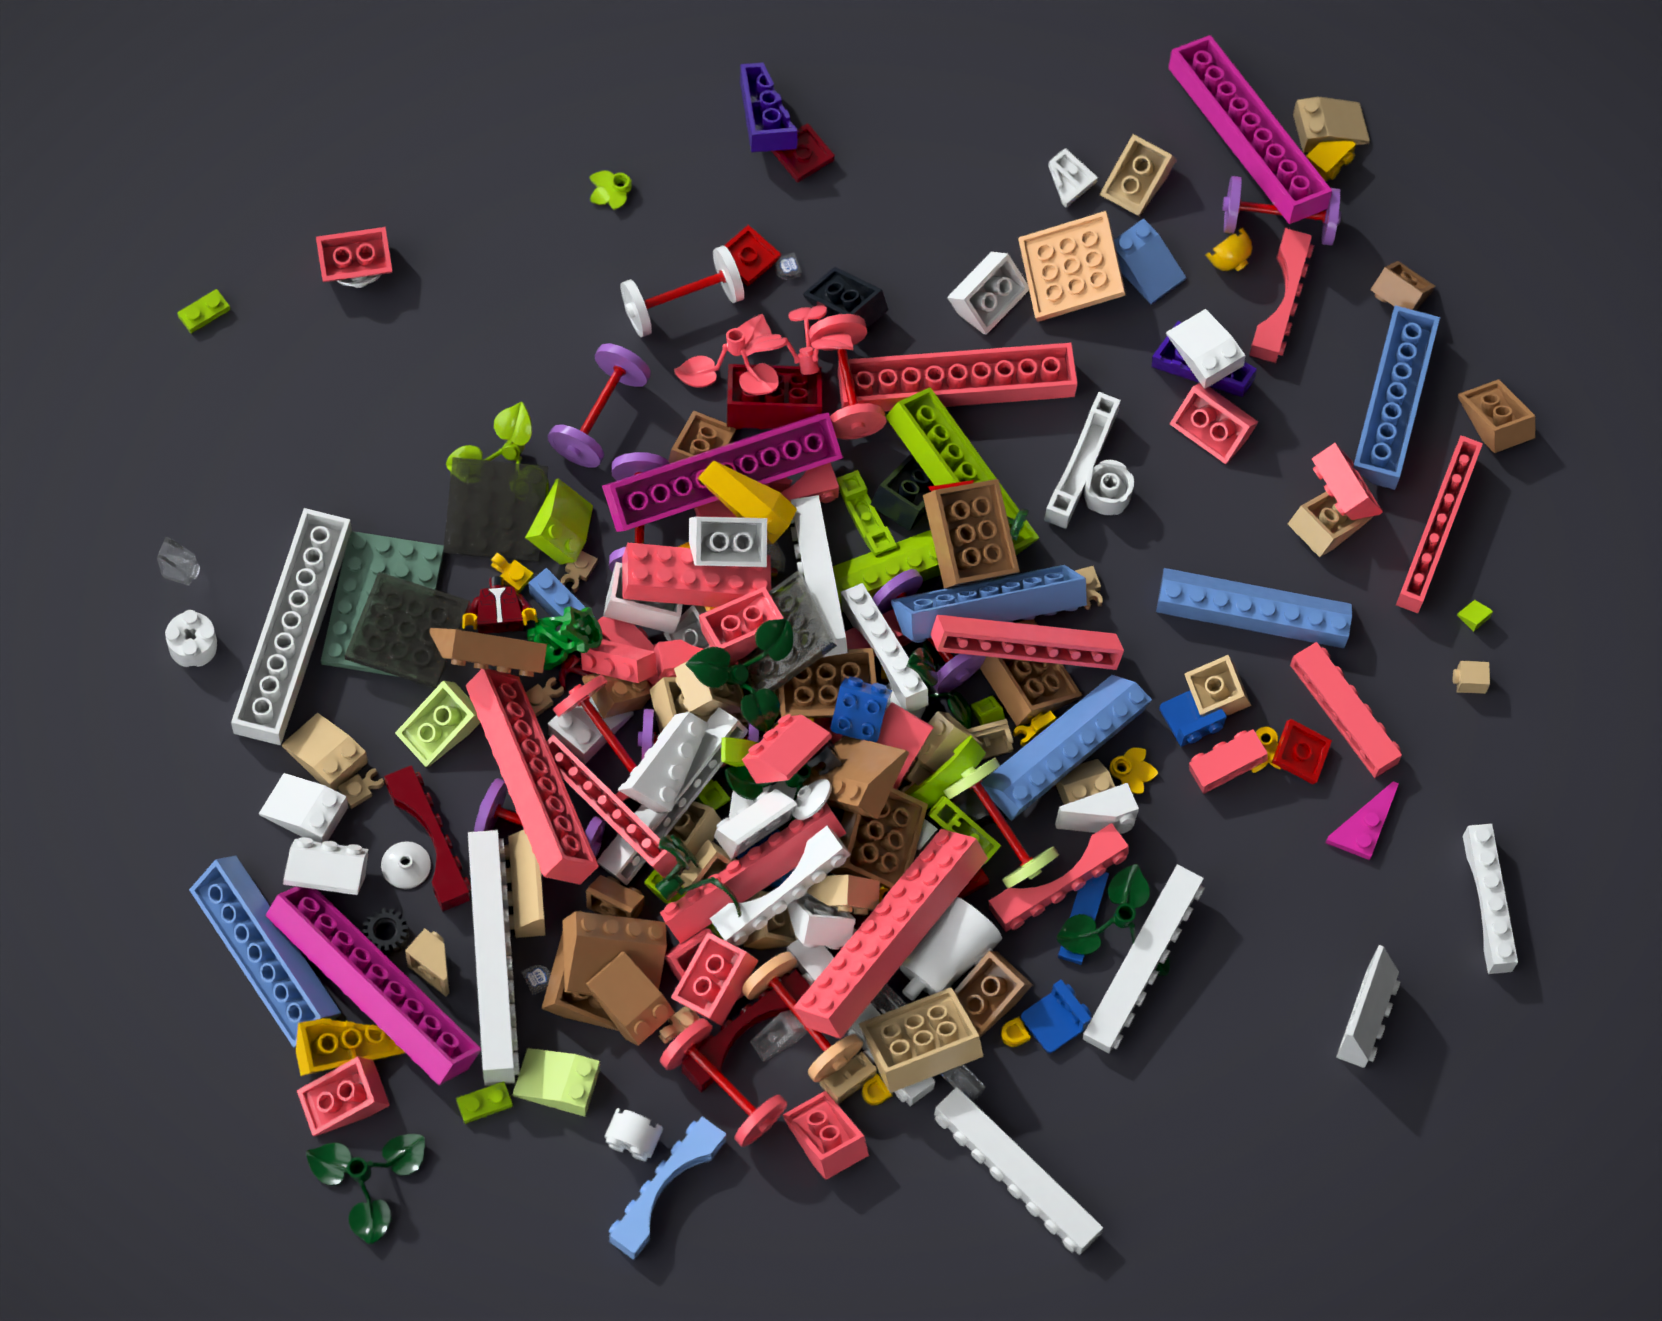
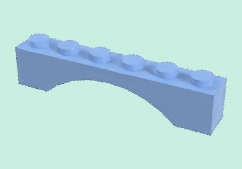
(699, 1146)

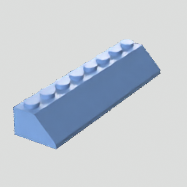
(1395, 396)
(995, 599)
(1254, 608)
(1065, 744)
(260, 948)

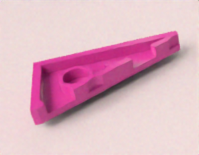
(1362, 830)

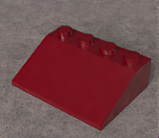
(794, 400)

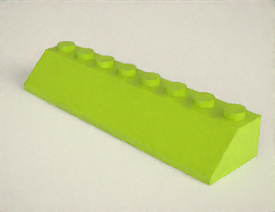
(945, 450)
(875, 571)

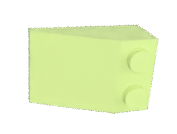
(439, 723)
(557, 1080)

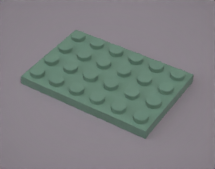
(362, 561)

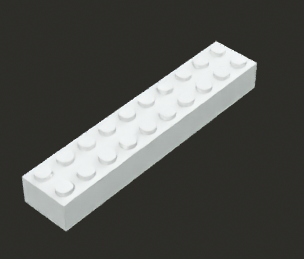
(291, 627)
(493, 957)

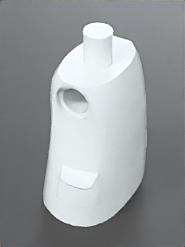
(949, 949)

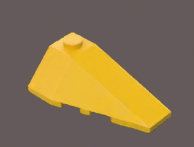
(749, 498)
(331, 1043)

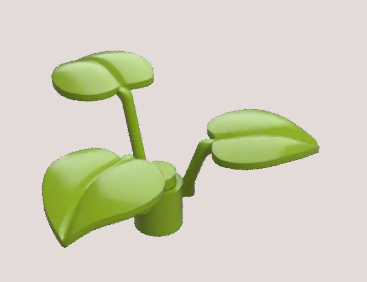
(511, 425)

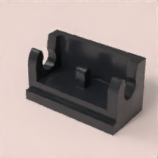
(828, 755)

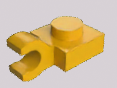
(513, 574)
(1038, 725)

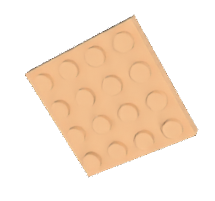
(1072, 266)

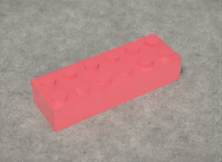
(671, 576)

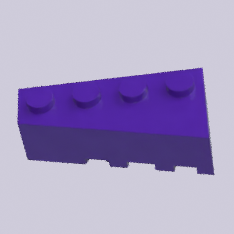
(765, 115)
(1169, 360)

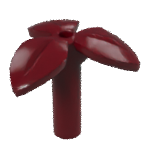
(570, 666)

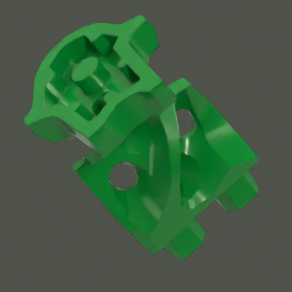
(578, 633)

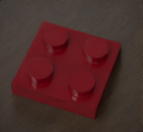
(808, 157)

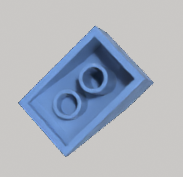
(1147, 262)

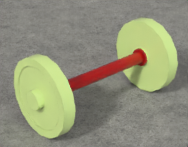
(1029, 866)

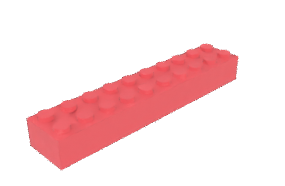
(966, 376)
(531, 776)
(890, 933)

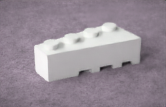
(666, 764)

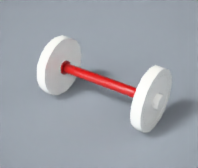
(726, 274)

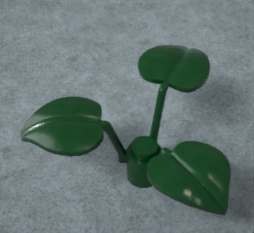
(925, 663)
(713, 671)
(745, 786)
(673, 882)
(1129, 890)
(332, 1160)

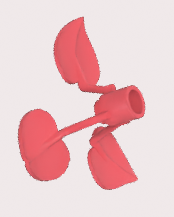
(807, 357)
(760, 380)

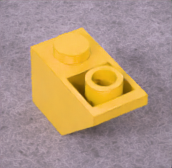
(1330, 156)

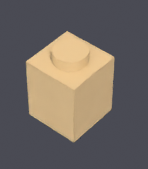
(1472, 677)

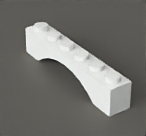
(1083, 459)
(869, 621)
(820, 856)
(1497, 929)

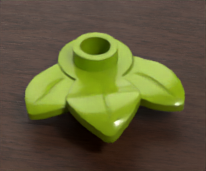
(607, 188)

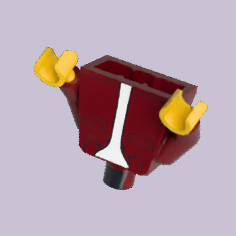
(498, 609)

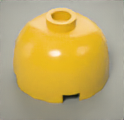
(1232, 252)

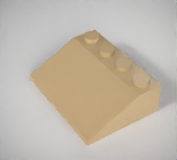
(921, 1039)

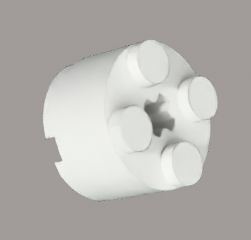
(1108, 488)
(180, 638)
(633, 1133)

